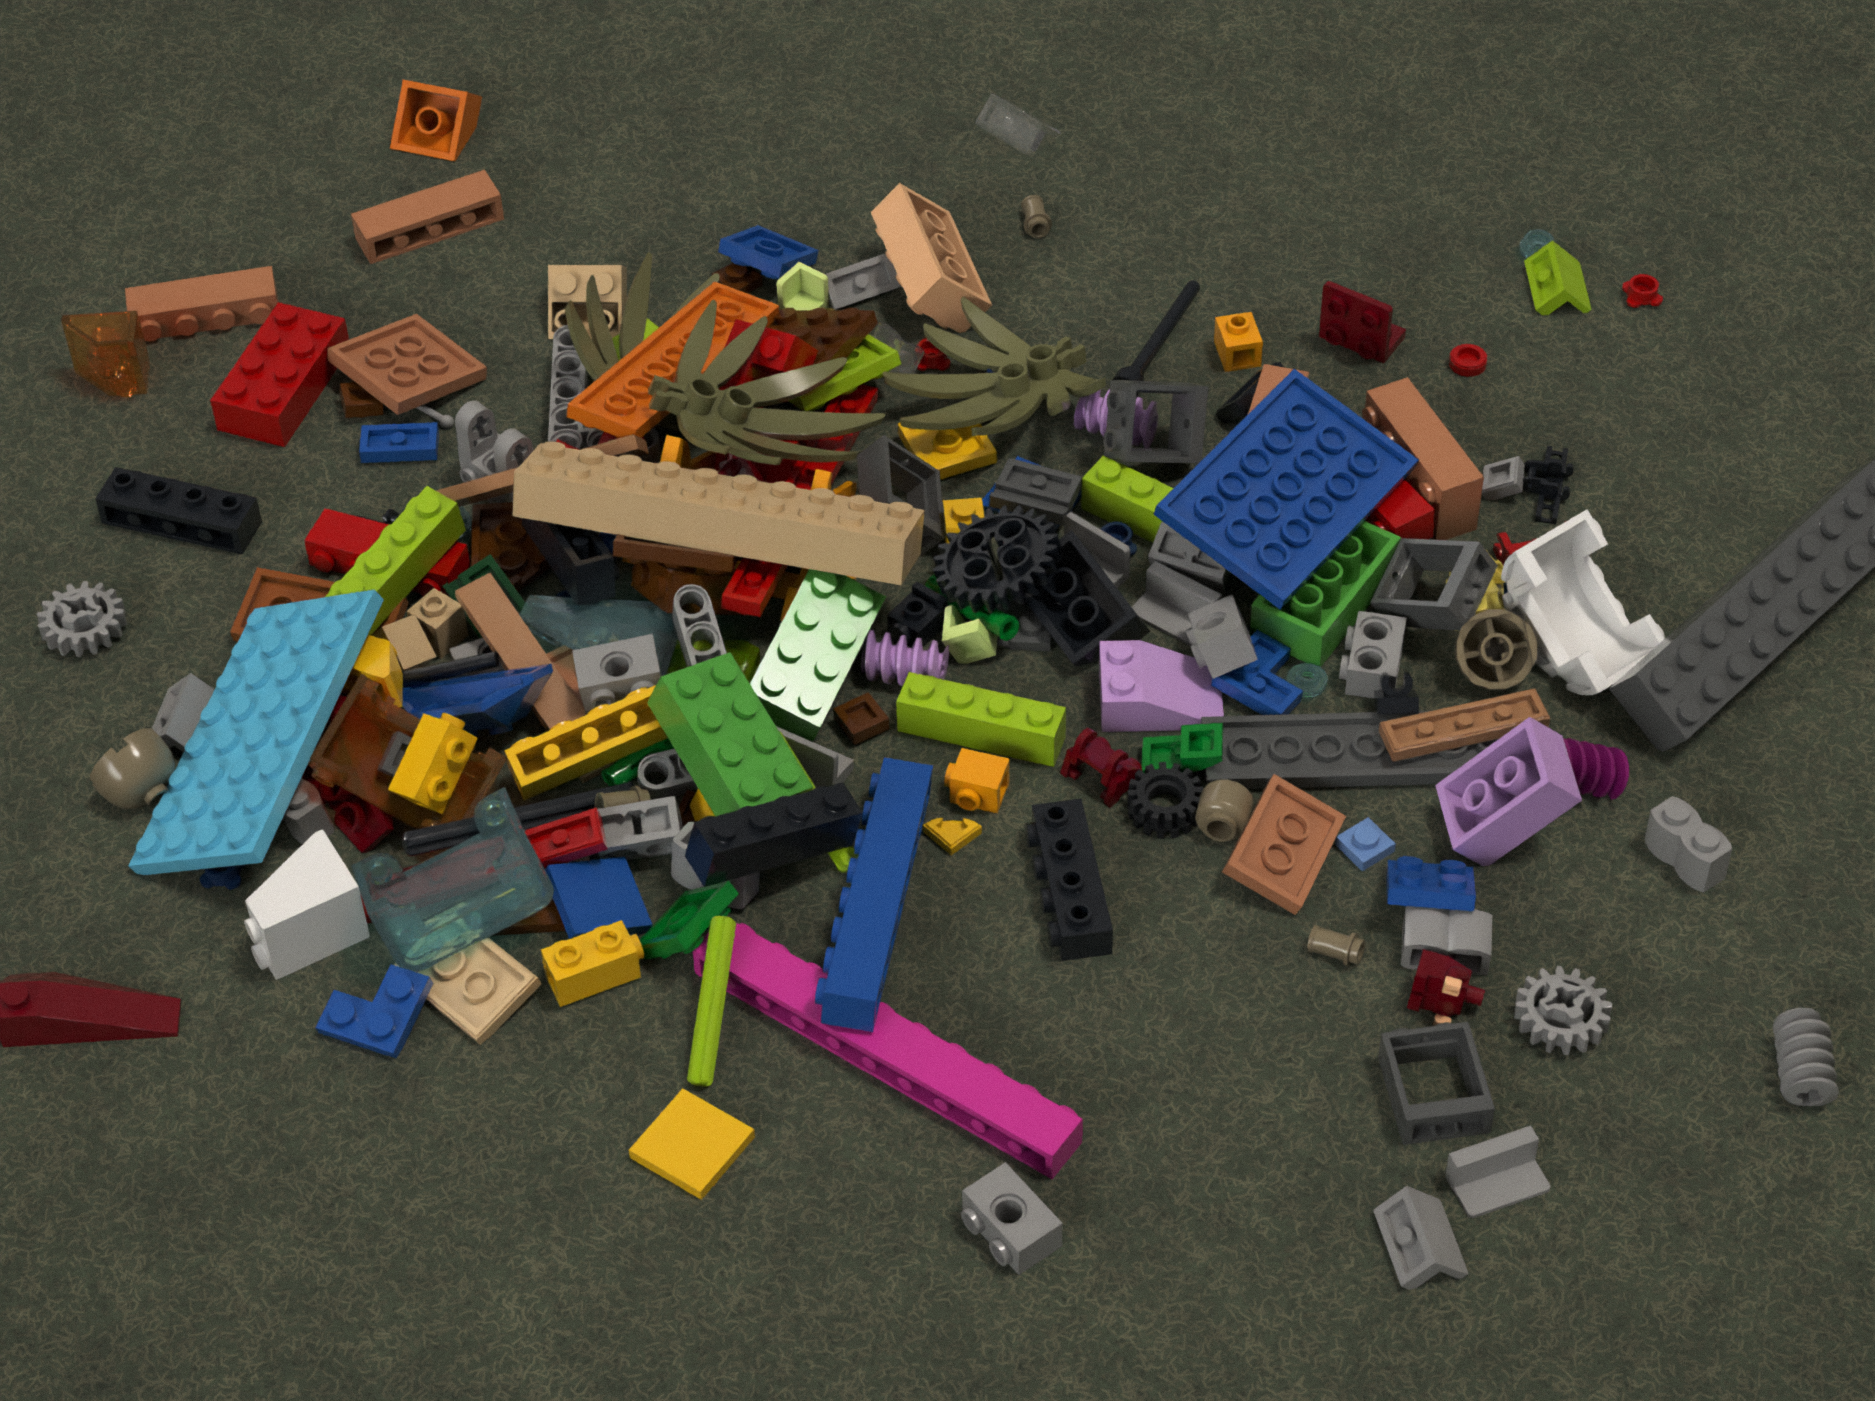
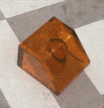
(109, 351)

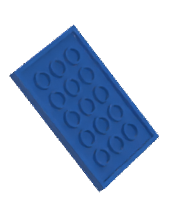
(1286, 488)

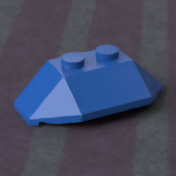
(480, 700)

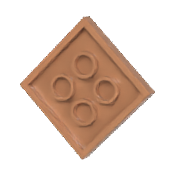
(407, 364)

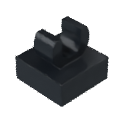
(1396, 700)

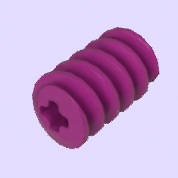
(1598, 768)

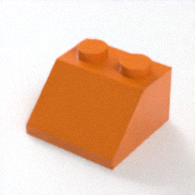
(434, 120)

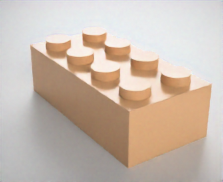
(929, 257)

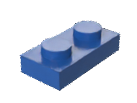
(399, 442)

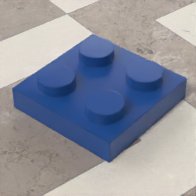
(766, 251)
(1430, 885)

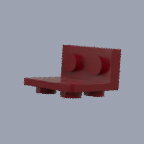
(1358, 323)

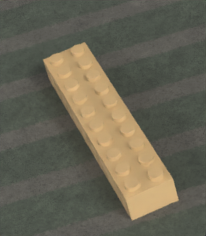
(719, 512)

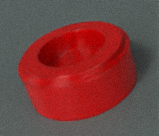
(1468, 360)

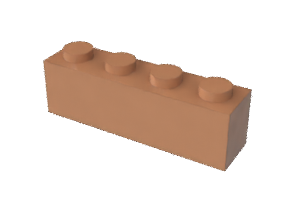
(427, 216)
(204, 303)

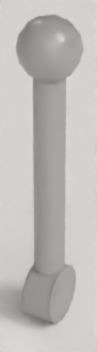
(445, 421)

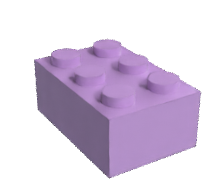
(1508, 792)

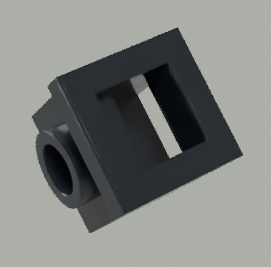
(917, 615)

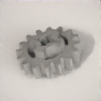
(82, 619)
(1562, 1010)

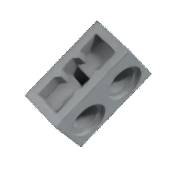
(1375, 649)
(641, 828)

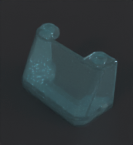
(458, 893)

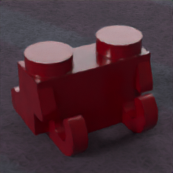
(1097, 753)

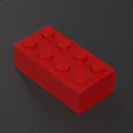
(278, 375)

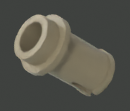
(1036, 221)
(611, 799)
(1336, 945)

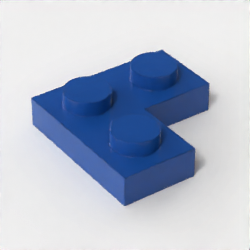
(1257, 683)
(381, 1023)

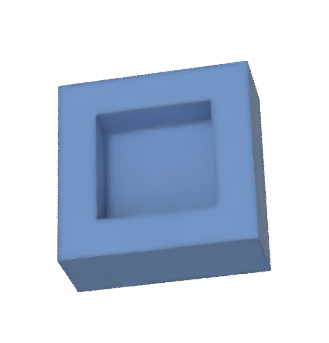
(1365, 844)

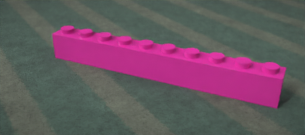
(905, 1057)

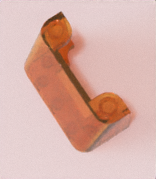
(357, 743)

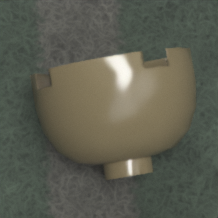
(1495, 649)
(135, 773)

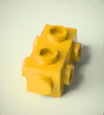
(433, 762)
(592, 962)

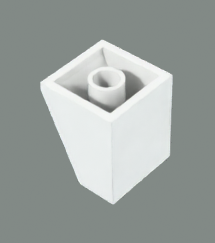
(305, 910)

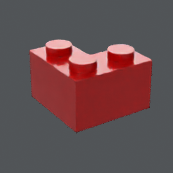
(773, 355)

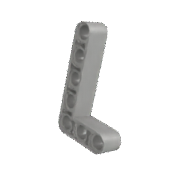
(568, 381)
(688, 629)

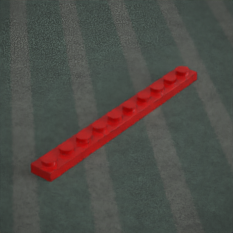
(757, 579)

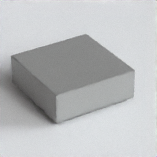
(1503, 478)

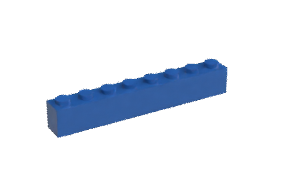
(876, 895)

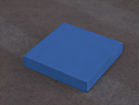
(597, 895)

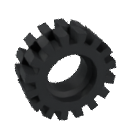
(1164, 782)

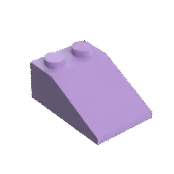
(1152, 688)

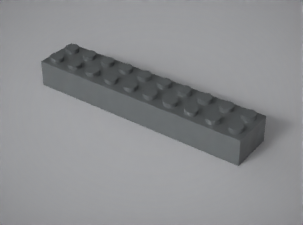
(1754, 615)

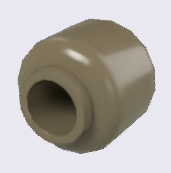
(1224, 809)

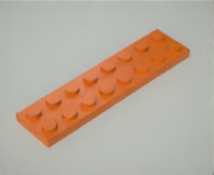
(620, 396)

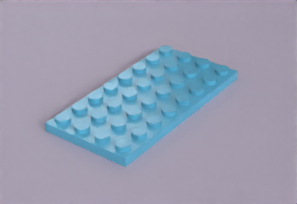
(256, 735)

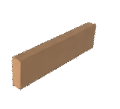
(1460, 724)

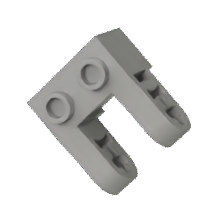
(483, 449)

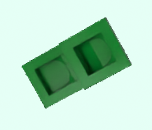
(1195, 748)

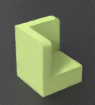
(803, 289)
(967, 640)

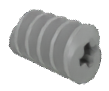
(1805, 1058)

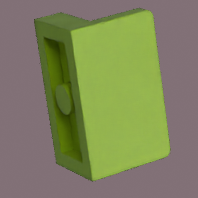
(1556, 279)

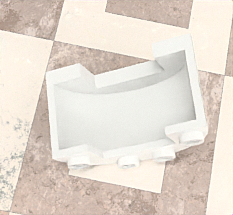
(1572, 610)

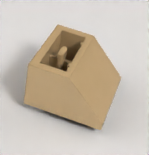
(570, 283)

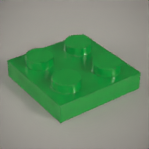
(686, 920)

